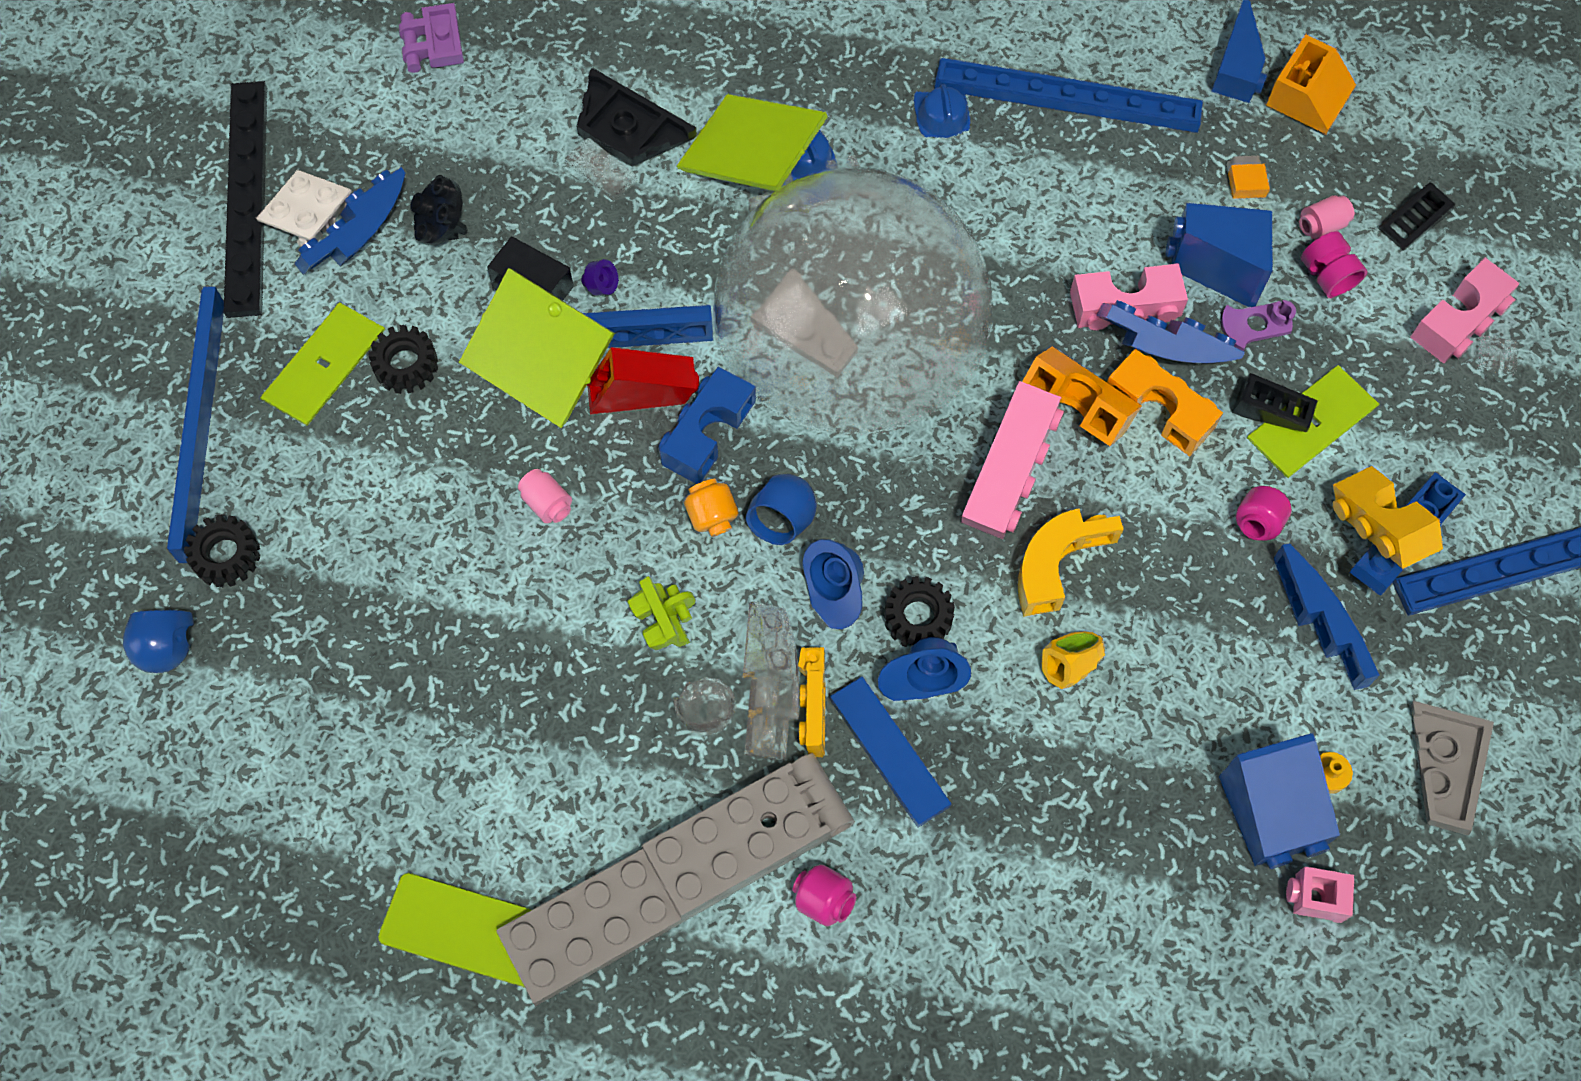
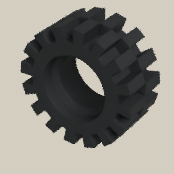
(398, 341)
(201, 545)
(918, 592)

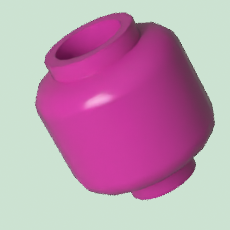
(1263, 513)
(824, 895)

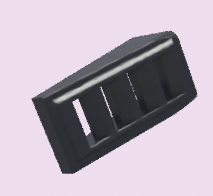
(1435, 199)
(1260, 411)

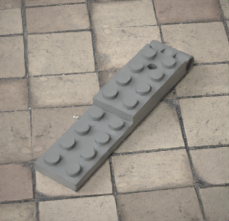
(674, 877)

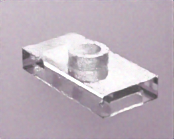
(601, 169)

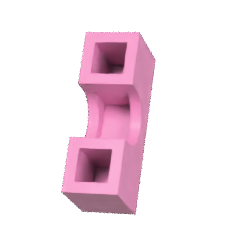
(1159, 295)
(1448, 330)

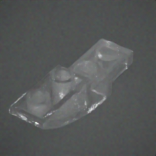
(774, 678)

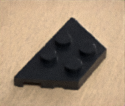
(628, 122)

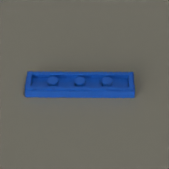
(890, 752)

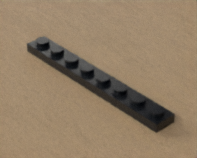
(245, 200)

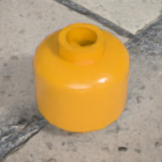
(711, 507)

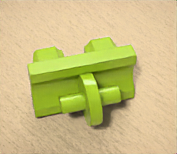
(655, 600)

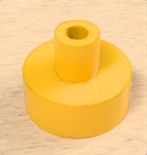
(1337, 771)

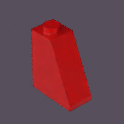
(641, 381)

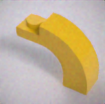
(1039, 577)

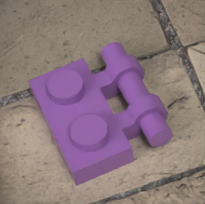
(442, 37)

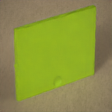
(752, 142)
(536, 348)

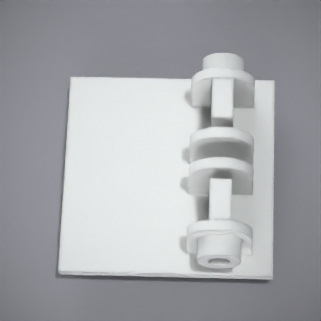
(305, 206)

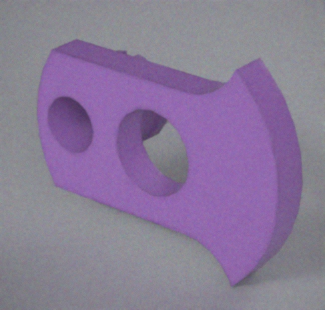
(1276, 315)

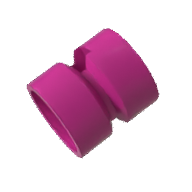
(1333, 263)

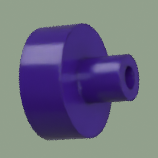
(600, 277)

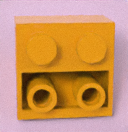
(1312, 85)

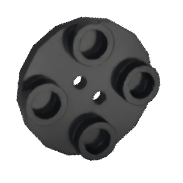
(438, 212)

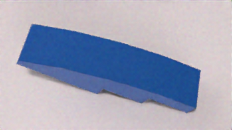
(1317, 604)

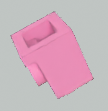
(1333, 887)

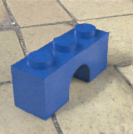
(719, 399)

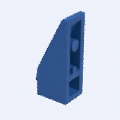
(1243, 59)

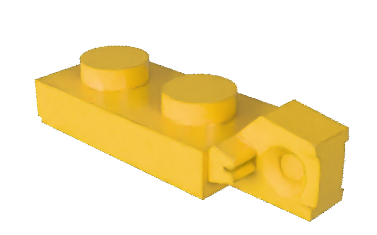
(812, 697)

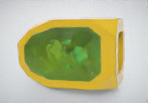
(1072, 658)

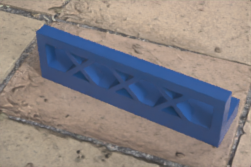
(657, 325)

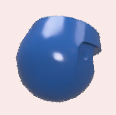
(789, 496)
(157, 639)

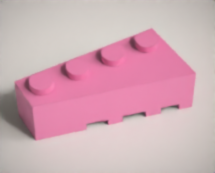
(1012, 459)

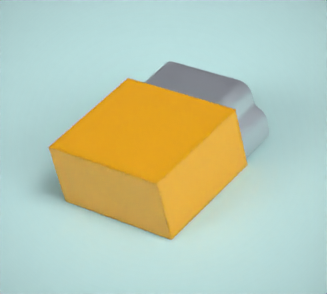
(1247, 177)

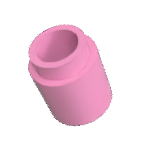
(1326, 216)
(545, 496)

